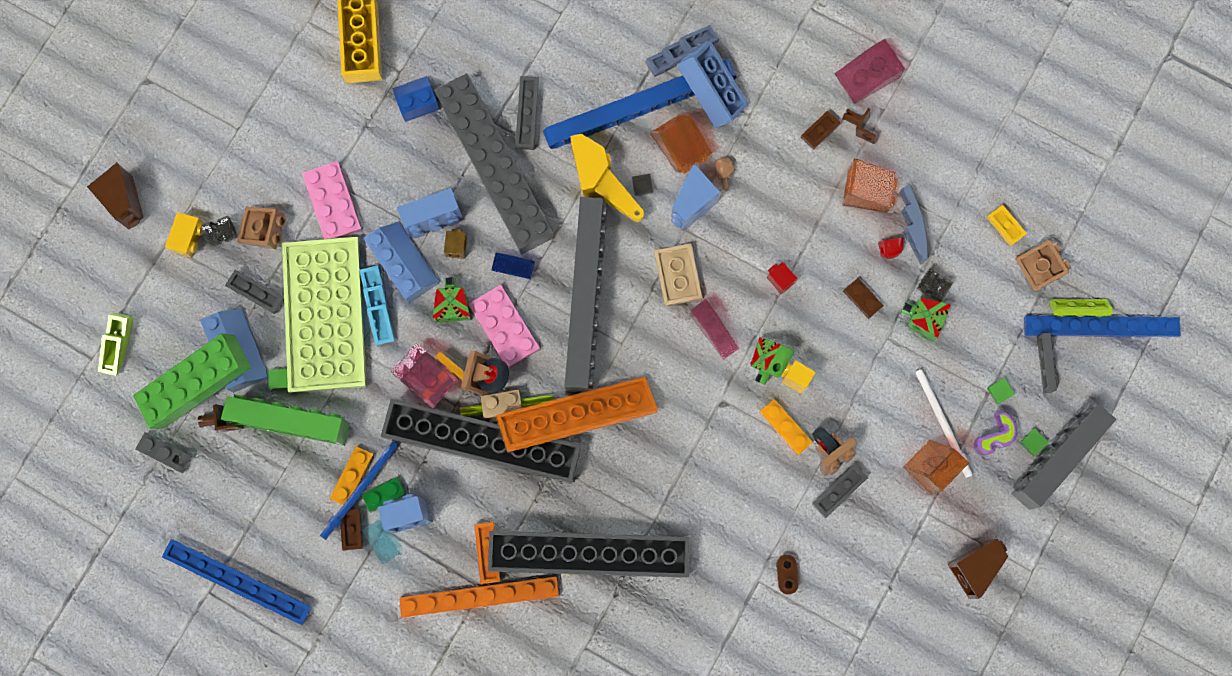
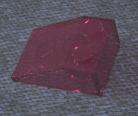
(870, 71)
(424, 375)

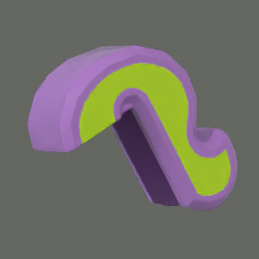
(1001, 439)

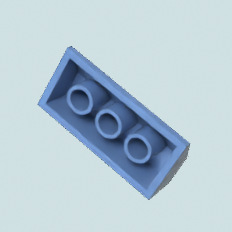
(712, 84)
(401, 261)
(235, 323)

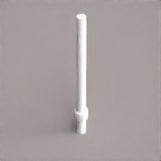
(941, 418)

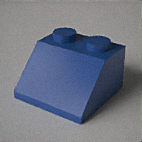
(415, 99)

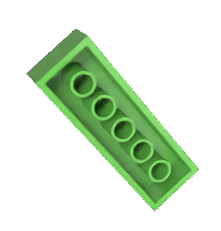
(192, 381)
(285, 420)

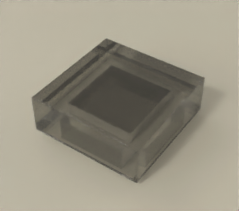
(642, 184)

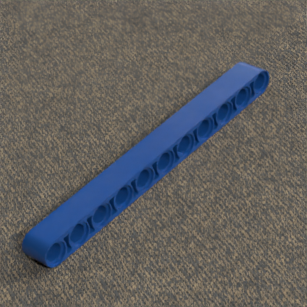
(622, 110)

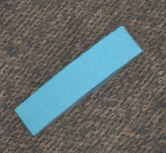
(377, 305)

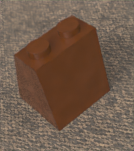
(118, 195)
(979, 567)

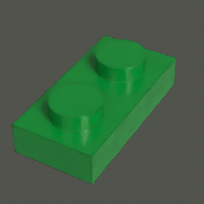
(382, 493)

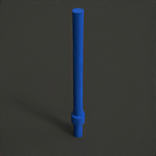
(335, 521)

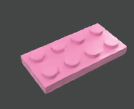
(332, 201)
(504, 326)

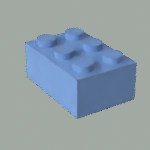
(430, 213)
(404, 514)

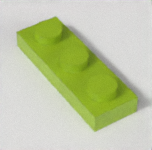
(1081, 307)

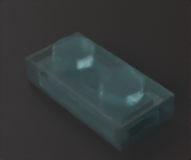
(381, 542)

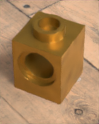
(455, 244)

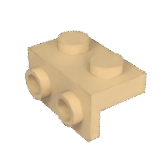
(499, 403)

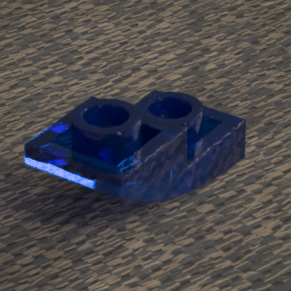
(513, 265)

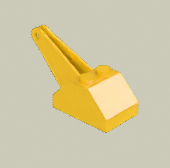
(598, 181)

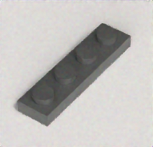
(527, 113)

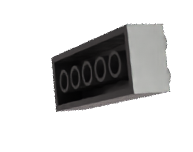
(1063, 456)

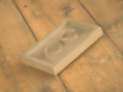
(677, 274)

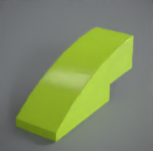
(114, 343)

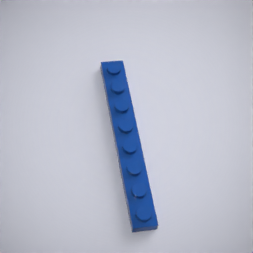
(1102, 326)
(237, 582)

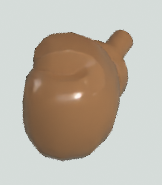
(724, 168)

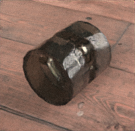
(219, 231)
(934, 285)

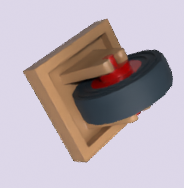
(484, 374)
(833, 450)

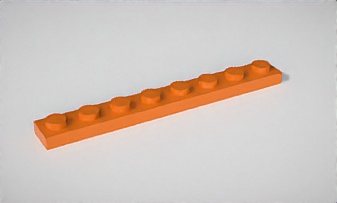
(479, 597)

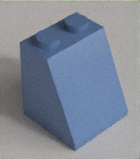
(694, 199)

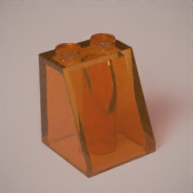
(681, 142)
(869, 187)
(935, 466)

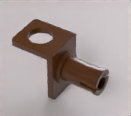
(860, 121)
(215, 419)

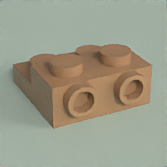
(261, 227)
(1043, 265)

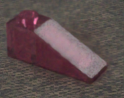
(713, 329)

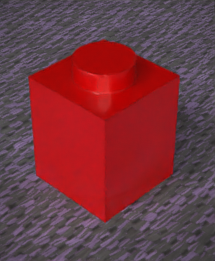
(781, 277)

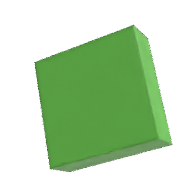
(278, 379)
(1000, 391)
(1033, 442)

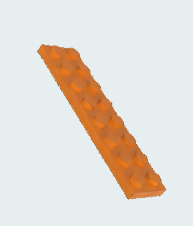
(576, 414)

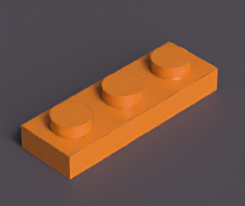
(482, 545)

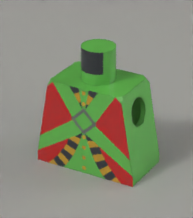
(451, 303)
(926, 316)
(770, 359)

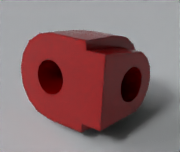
(891, 248)

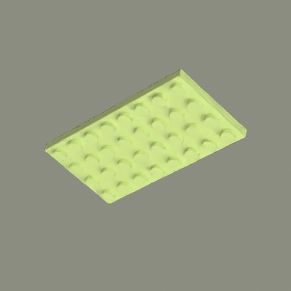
(323, 315)

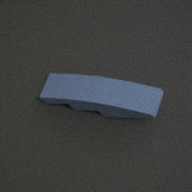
(676, 52)
(915, 230)

